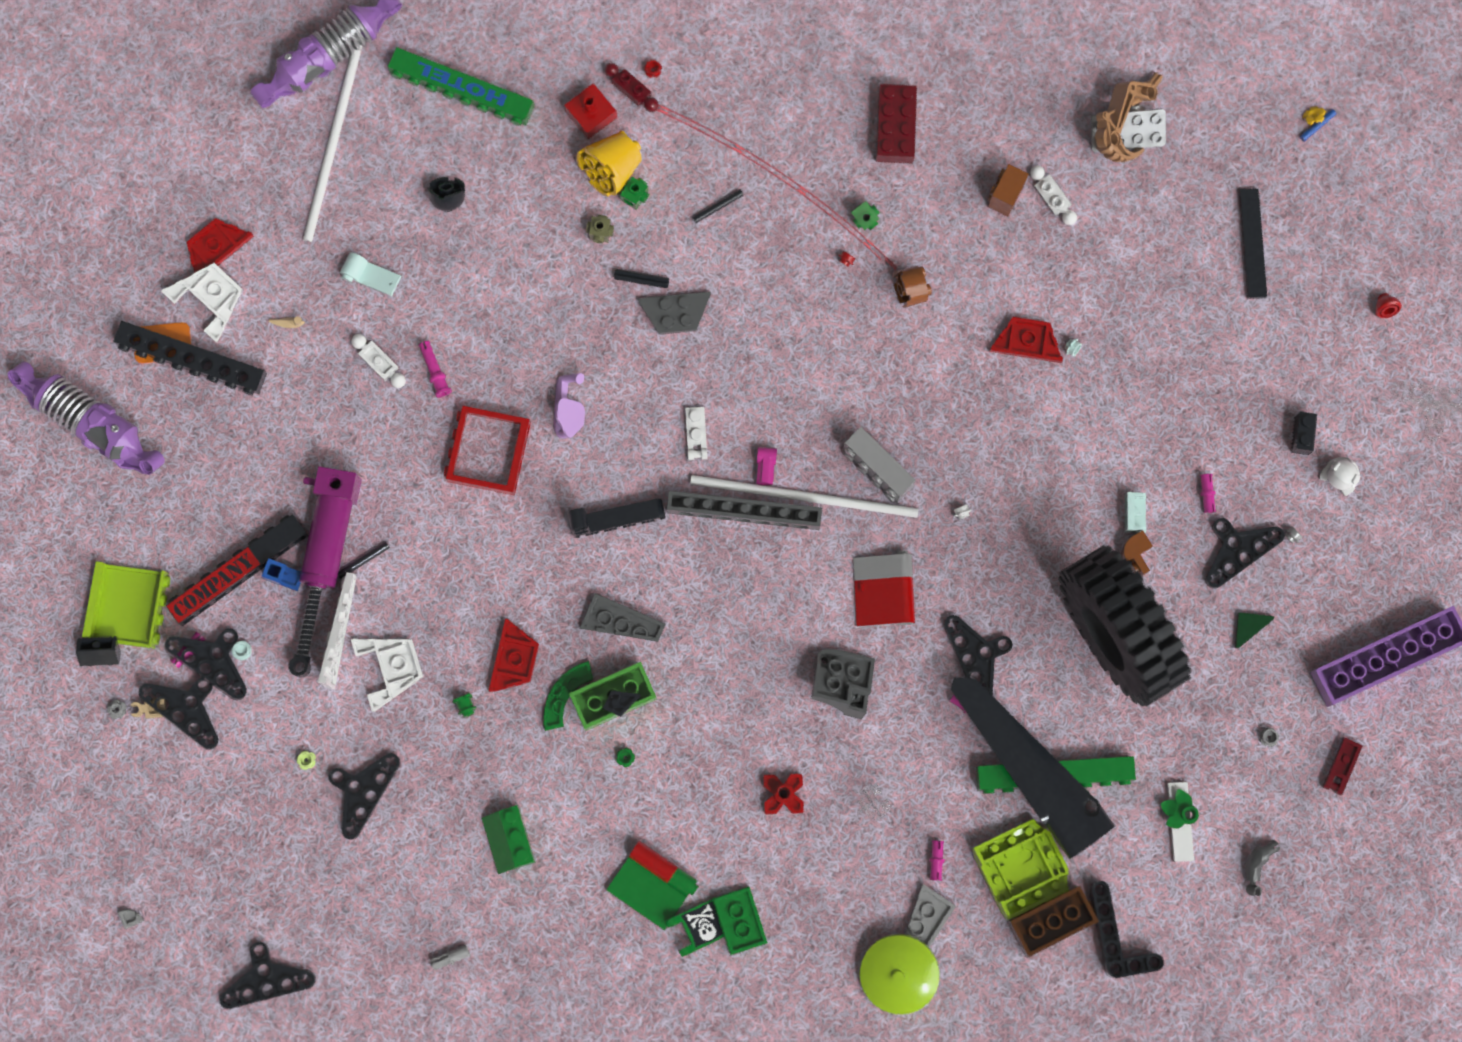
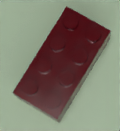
(896, 123)

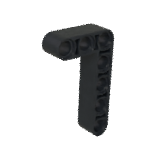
(616, 517)
(1113, 938)

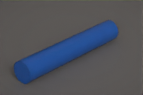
(1316, 126)

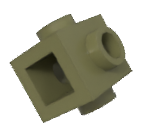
(600, 235)

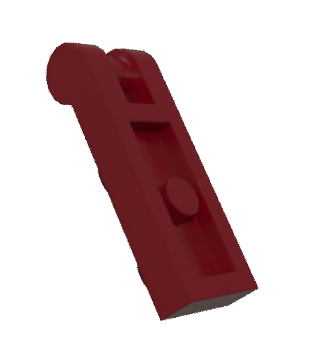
(1342, 765)

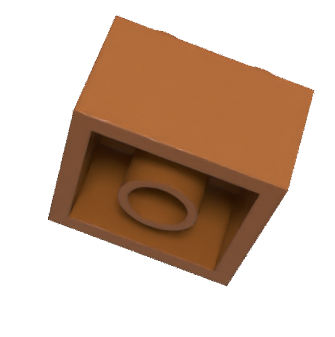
(1009, 187)

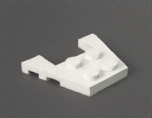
(214, 290)
(398, 666)

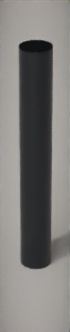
(719, 205)
(363, 560)

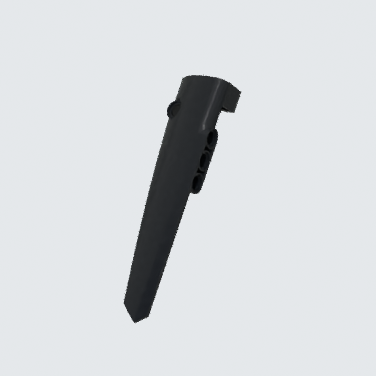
(1039, 776)

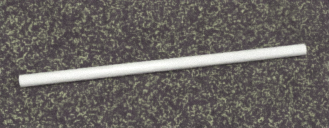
(332, 144)
(804, 496)

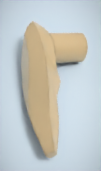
(288, 322)

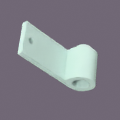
(360, 270)

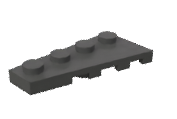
(614, 618)

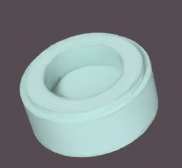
(241, 650)

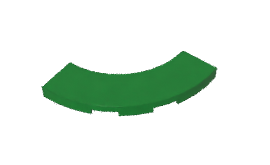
(560, 692)

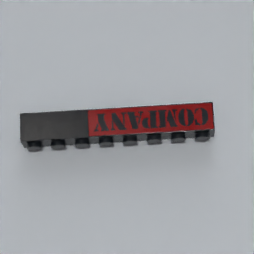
(236, 570)

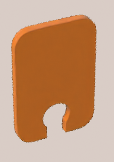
(177, 331)

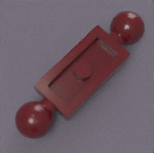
(631, 87)

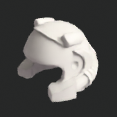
(1342, 474)

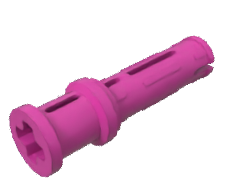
(437, 377)

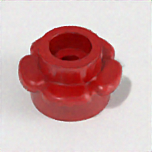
(653, 64)
(846, 258)

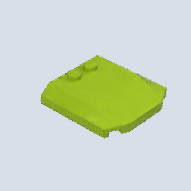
(1022, 868)

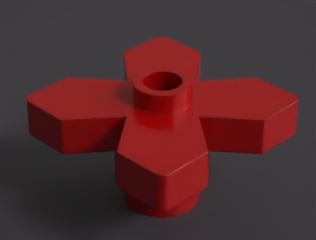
(775, 786)

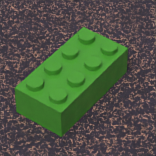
(592, 698)

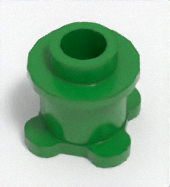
(465, 705)

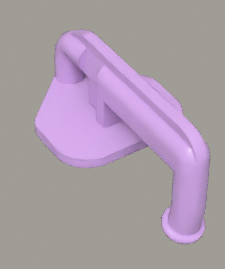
(568, 414)

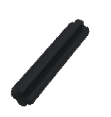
(641, 278)

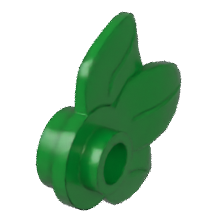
(1177, 808)

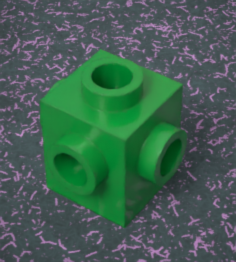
(634, 192)
(865, 208)

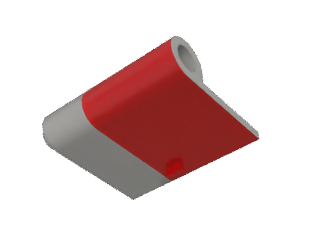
(884, 590)

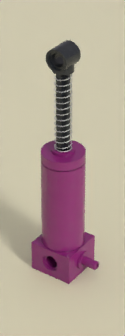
(324, 547)

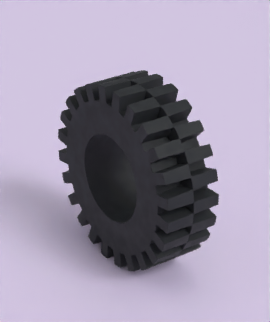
(1124, 625)

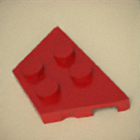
(215, 243)
(1029, 340)
(514, 659)

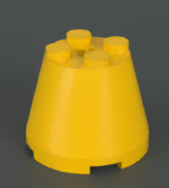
(610, 162)

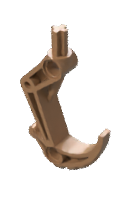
(1111, 122)

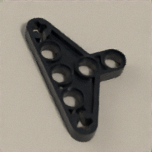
(1246, 544)
(973, 646)
(219, 666)
(176, 700)
(358, 800)
(256, 982)

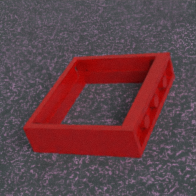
(453, 453)

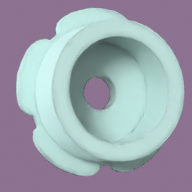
(1073, 347)

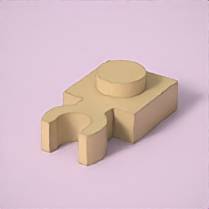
(147, 710)

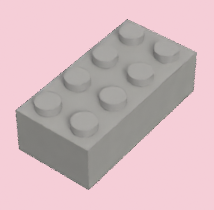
(878, 465)

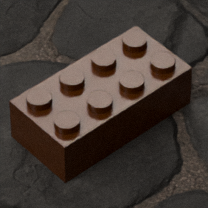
(1053, 921)

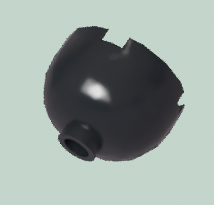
(446, 193)

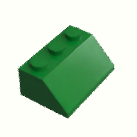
(508, 839)

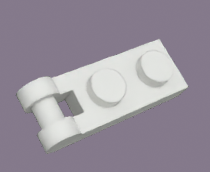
(696, 432)

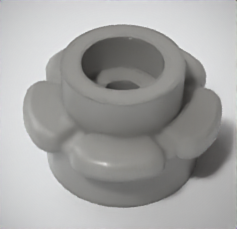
(1293, 535)
(116, 714)
(1269, 732)

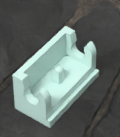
(1135, 512)

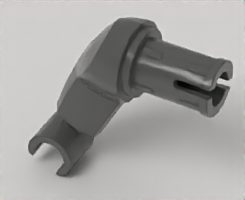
(1254, 864)

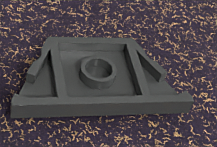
(675, 312)

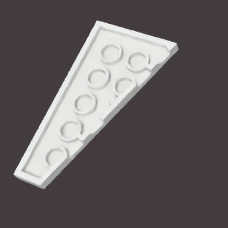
(336, 636)

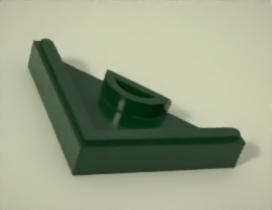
(1249, 625)

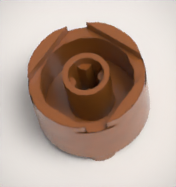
(911, 286)

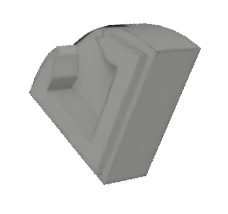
(129, 918)

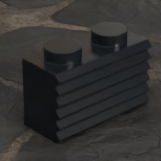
(1304, 433)
(98, 651)

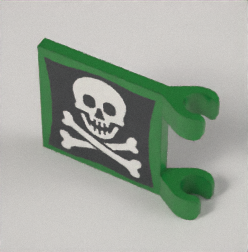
(700, 926)

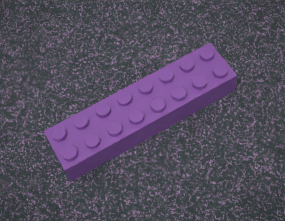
(1389, 656)

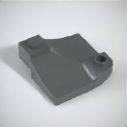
(843, 681)

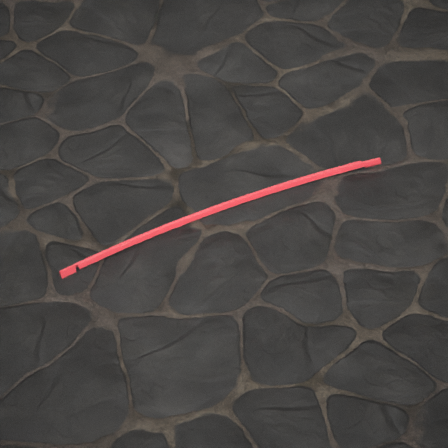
(666, 113)

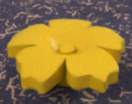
(1314, 114)

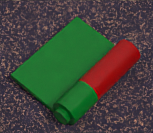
(652, 885)

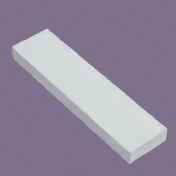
(1182, 837)

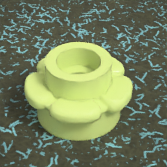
(311, 760)

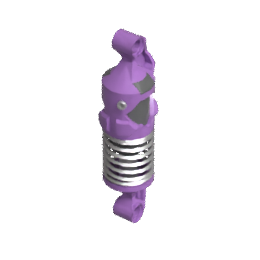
(323, 50)
(89, 420)

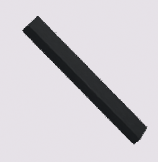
(1253, 243)

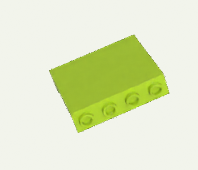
(126, 605)

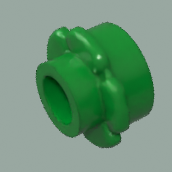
(620, 757)

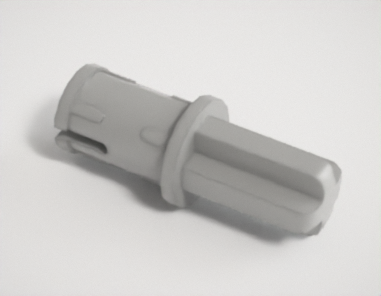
(450, 957)

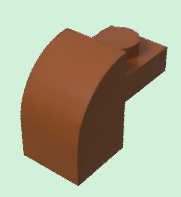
(1134, 548)

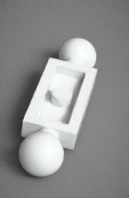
(1053, 195)
(378, 360)

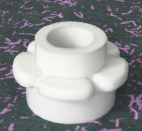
(962, 512)

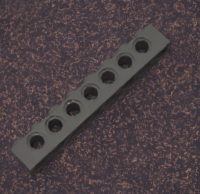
(744, 510)

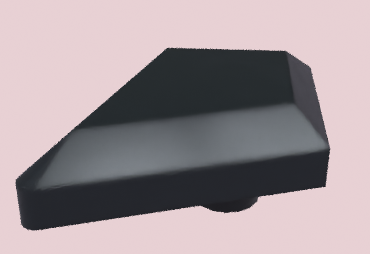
(620, 702)

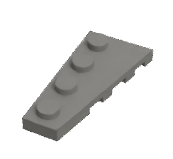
(929, 915)

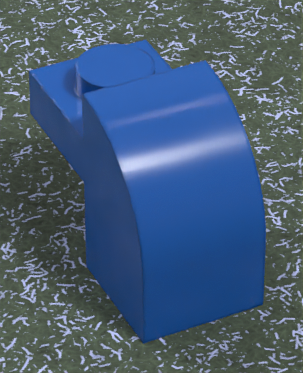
(281, 575)

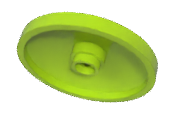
(899, 974)

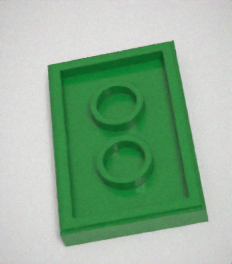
(739, 920)

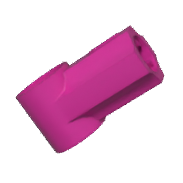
(766, 460)

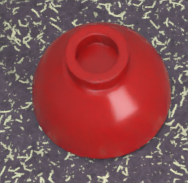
(1387, 306)

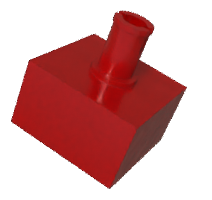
(590, 111)

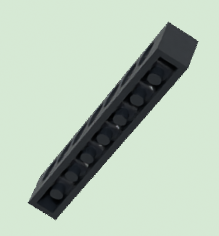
(128, 332)

